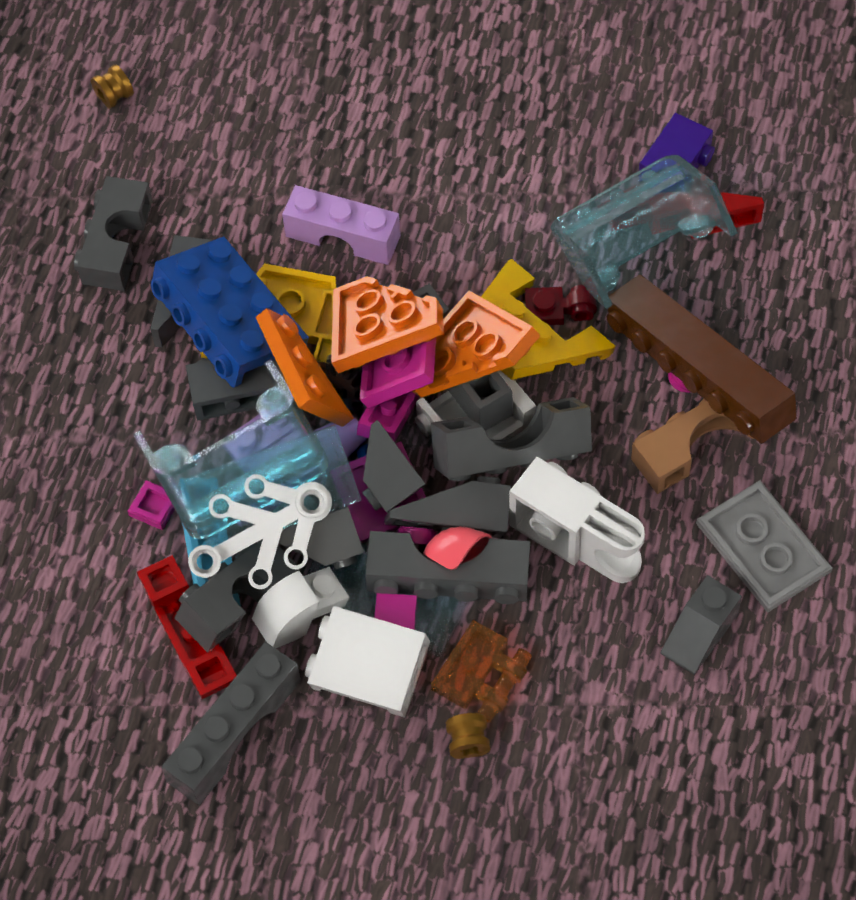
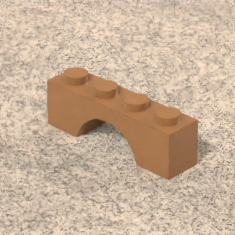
(665, 453)

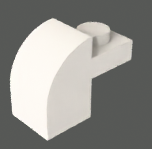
(294, 601)

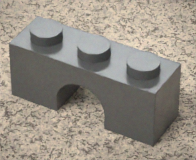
(117, 207)
(211, 611)

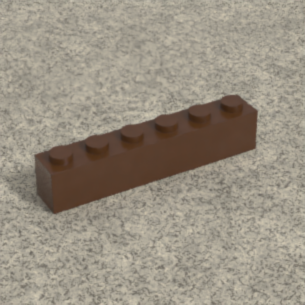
(702, 359)

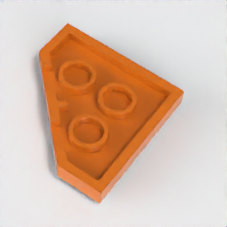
(379, 322)
(477, 343)

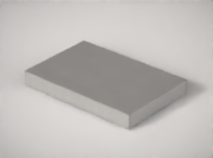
(764, 546)

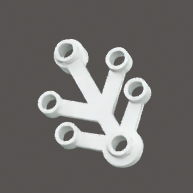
(267, 527)

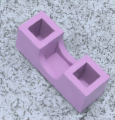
(366, 228)

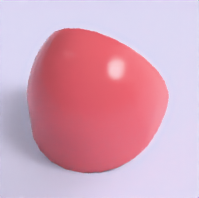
(456, 546)

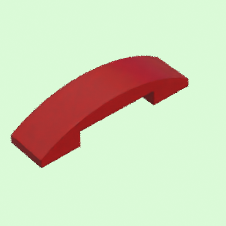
(164, 587)

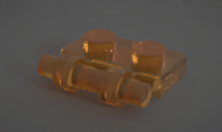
(470, 664)

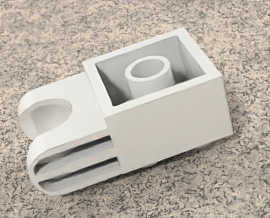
(576, 521)

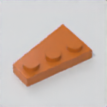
(300, 369)

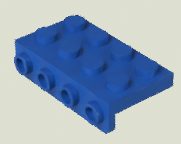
(217, 304)

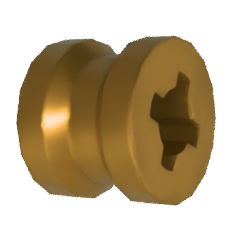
(112, 86)
(467, 735)

